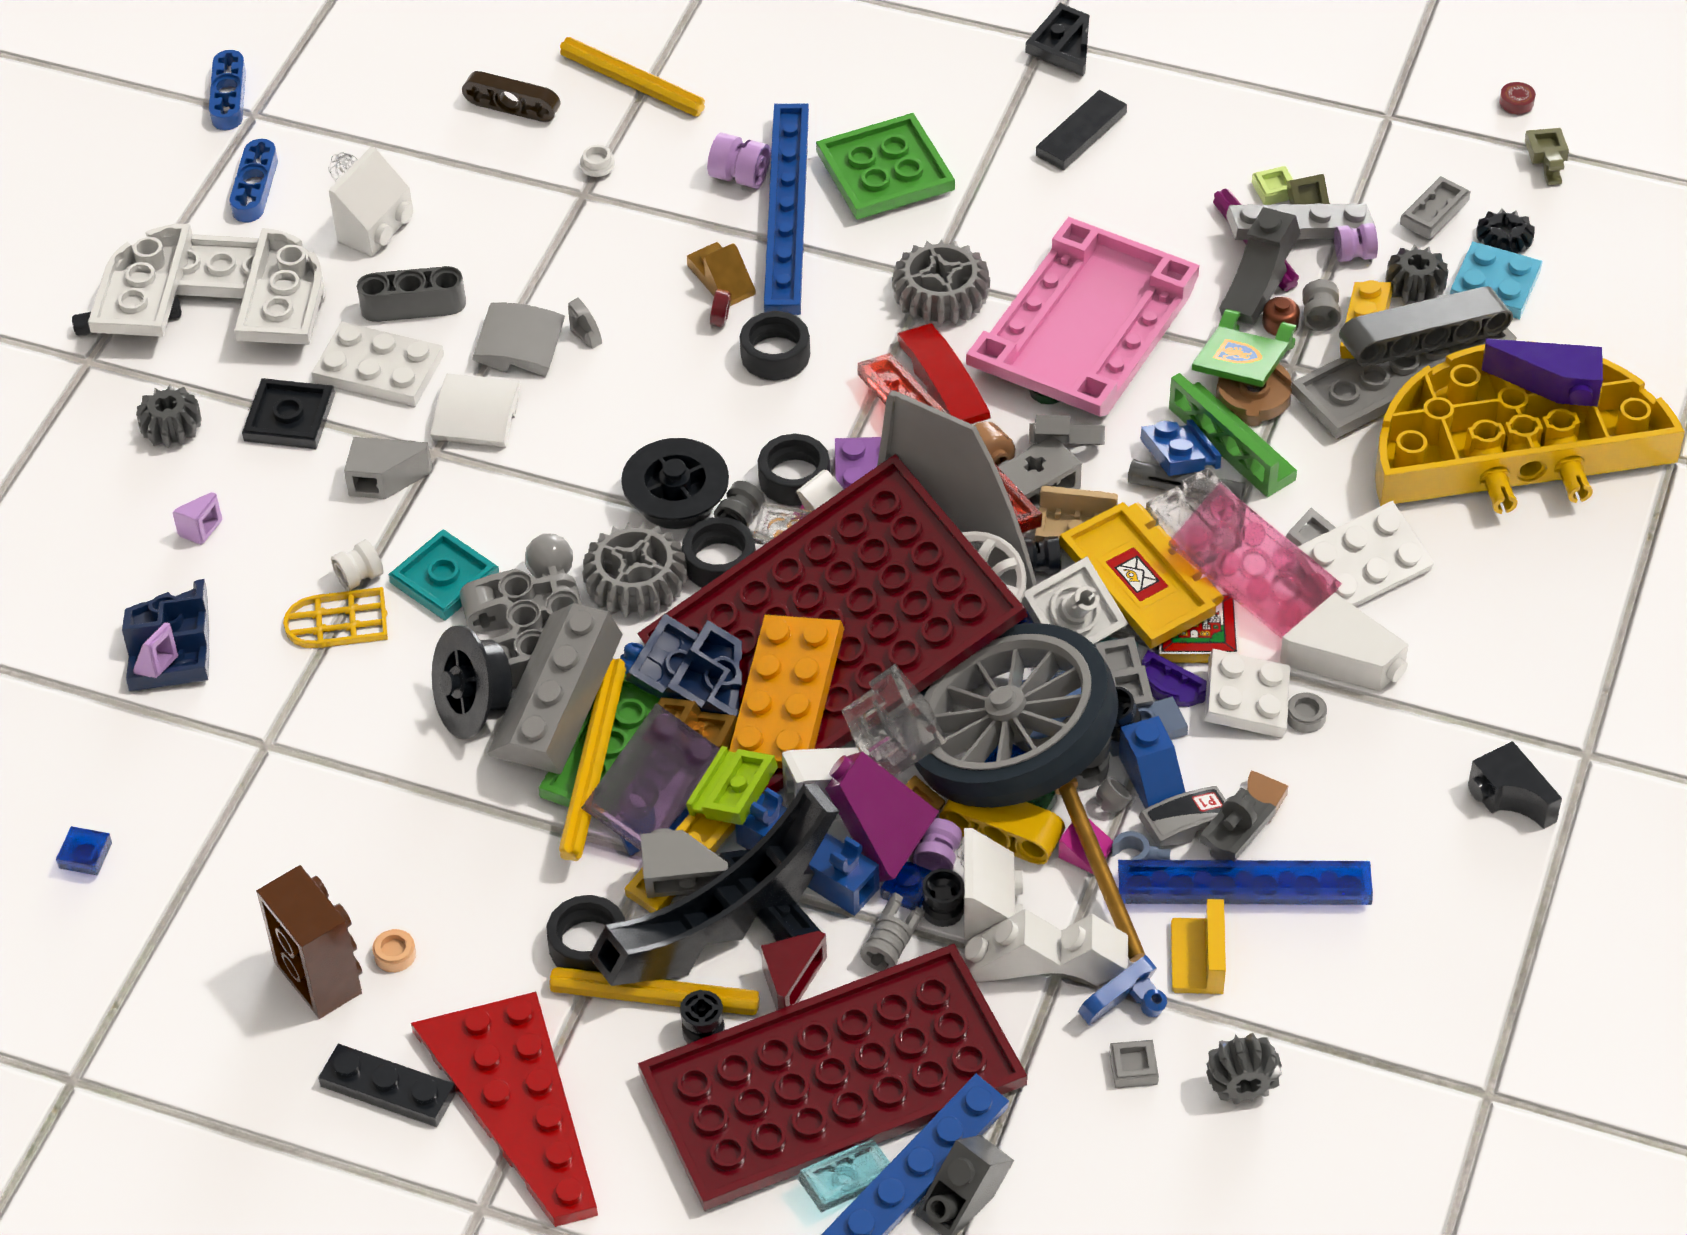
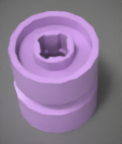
(741, 160)

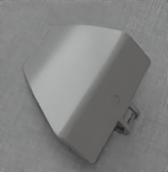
(956, 472)

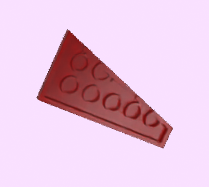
(515, 1092)

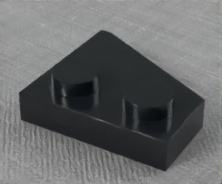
(1062, 39)

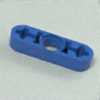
(232, 99)
(257, 191)

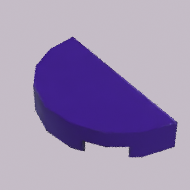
(1171, 680)

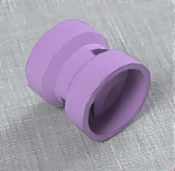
(1356, 242)
(938, 846)

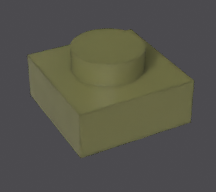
(1308, 190)

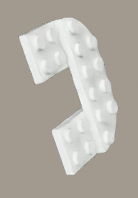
(270, 273)

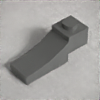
(1262, 264)

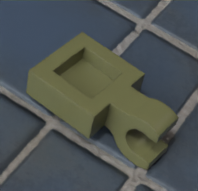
(1549, 148)

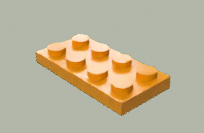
(787, 685)

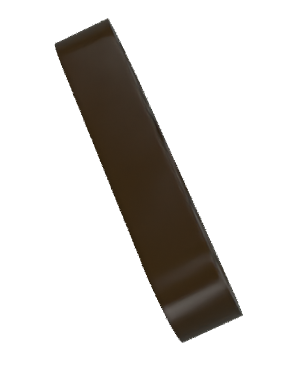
(533, 100)

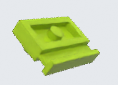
(732, 785)

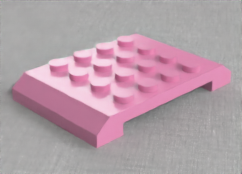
(1086, 317)

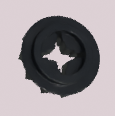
(1491, 234)

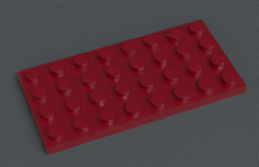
(827, 1075)

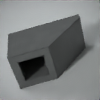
(964, 1184)

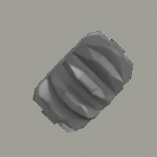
(1417, 274)
(168, 416)
(1243, 1068)

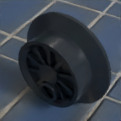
(675, 481)
(469, 681)

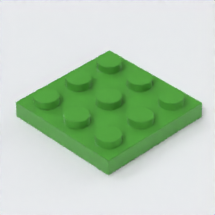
(885, 165)

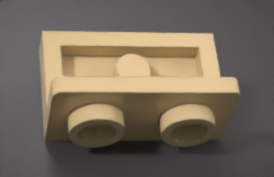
(1068, 507)

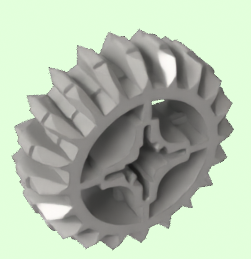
(941, 282)
(632, 560)

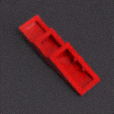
(943, 373)

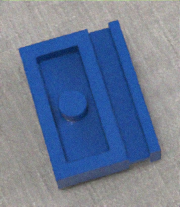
(1180, 447)

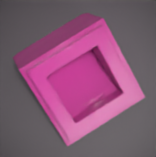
(1072, 850)

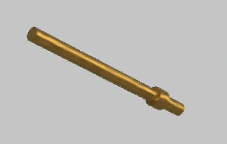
(1100, 867)

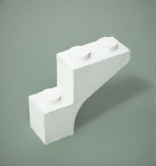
(1033, 946)

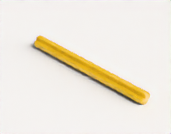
(592, 761)

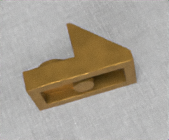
(722, 269)

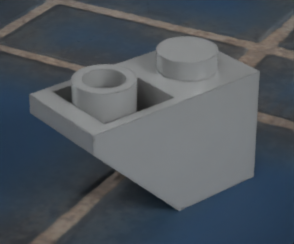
(385, 466)

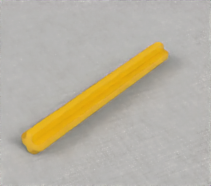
(632, 76)
(653, 992)

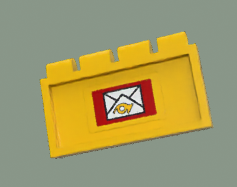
(1143, 574)

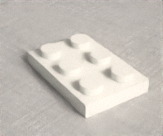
(378, 364)
(1370, 554)

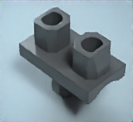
(1236, 825)

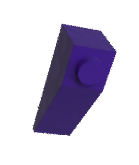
(1551, 370)

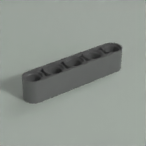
(1425, 326)

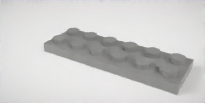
(1351, 395)

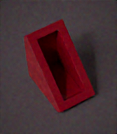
(792, 965)

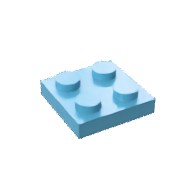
(1505, 272)

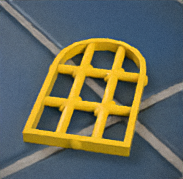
(350, 609)

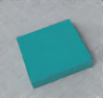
(439, 572)

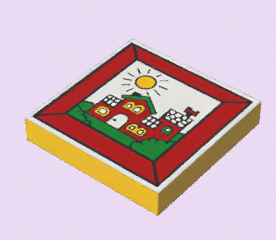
(1216, 632)

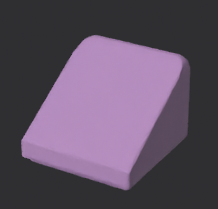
(198, 518)
(156, 653)

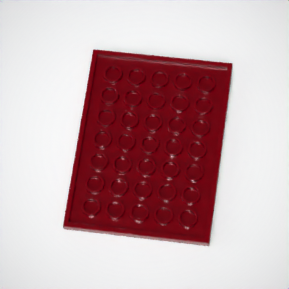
(883, 567)

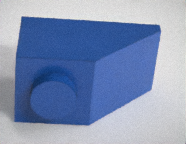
(1150, 761)

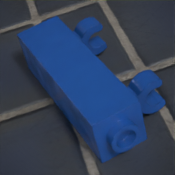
(839, 867)

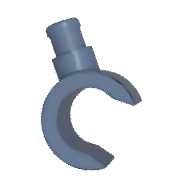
(1137, 841)

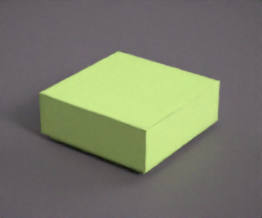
(1272, 185)

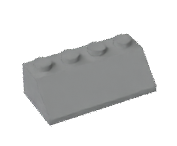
(557, 688)

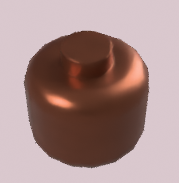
(1278, 311)

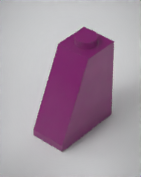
(879, 811)

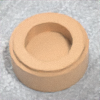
(394, 950)

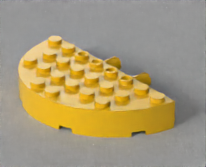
(1475, 433)

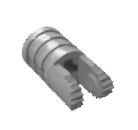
(890, 935)

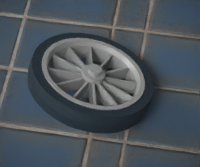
(1015, 712)

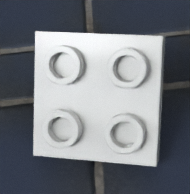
(1076, 601)

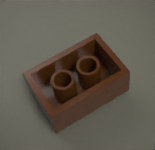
(310, 940)

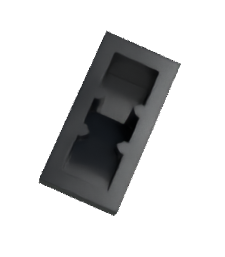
(1512, 783)

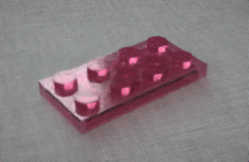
(1253, 562)

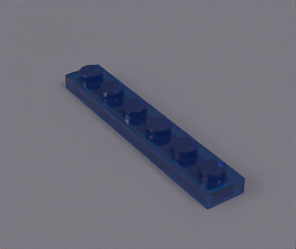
(1245, 882)

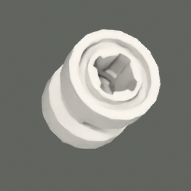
(357, 565)

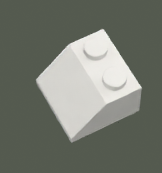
(369, 203)
(988, 883)

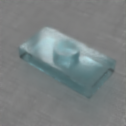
(843, 1175)

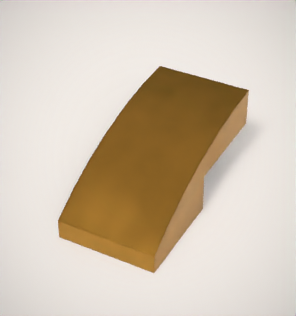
(712, 726)

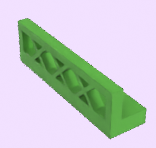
(1231, 436)

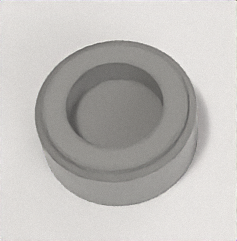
(1306, 712)

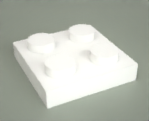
(1247, 693)

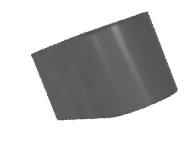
(411, 293)

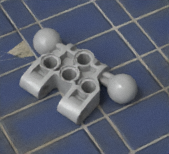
(523, 600)

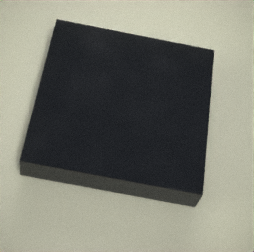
(288, 413)

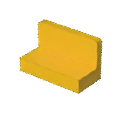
(1199, 951)

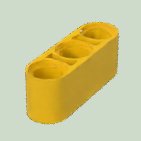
(1021, 827)

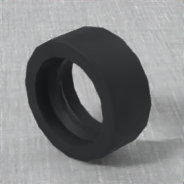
(772, 325)
(789, 448)
(709, 532)
(573, 912)

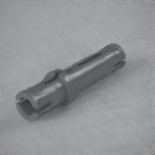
(1155, 476)

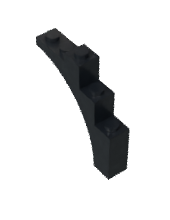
(721, 911)

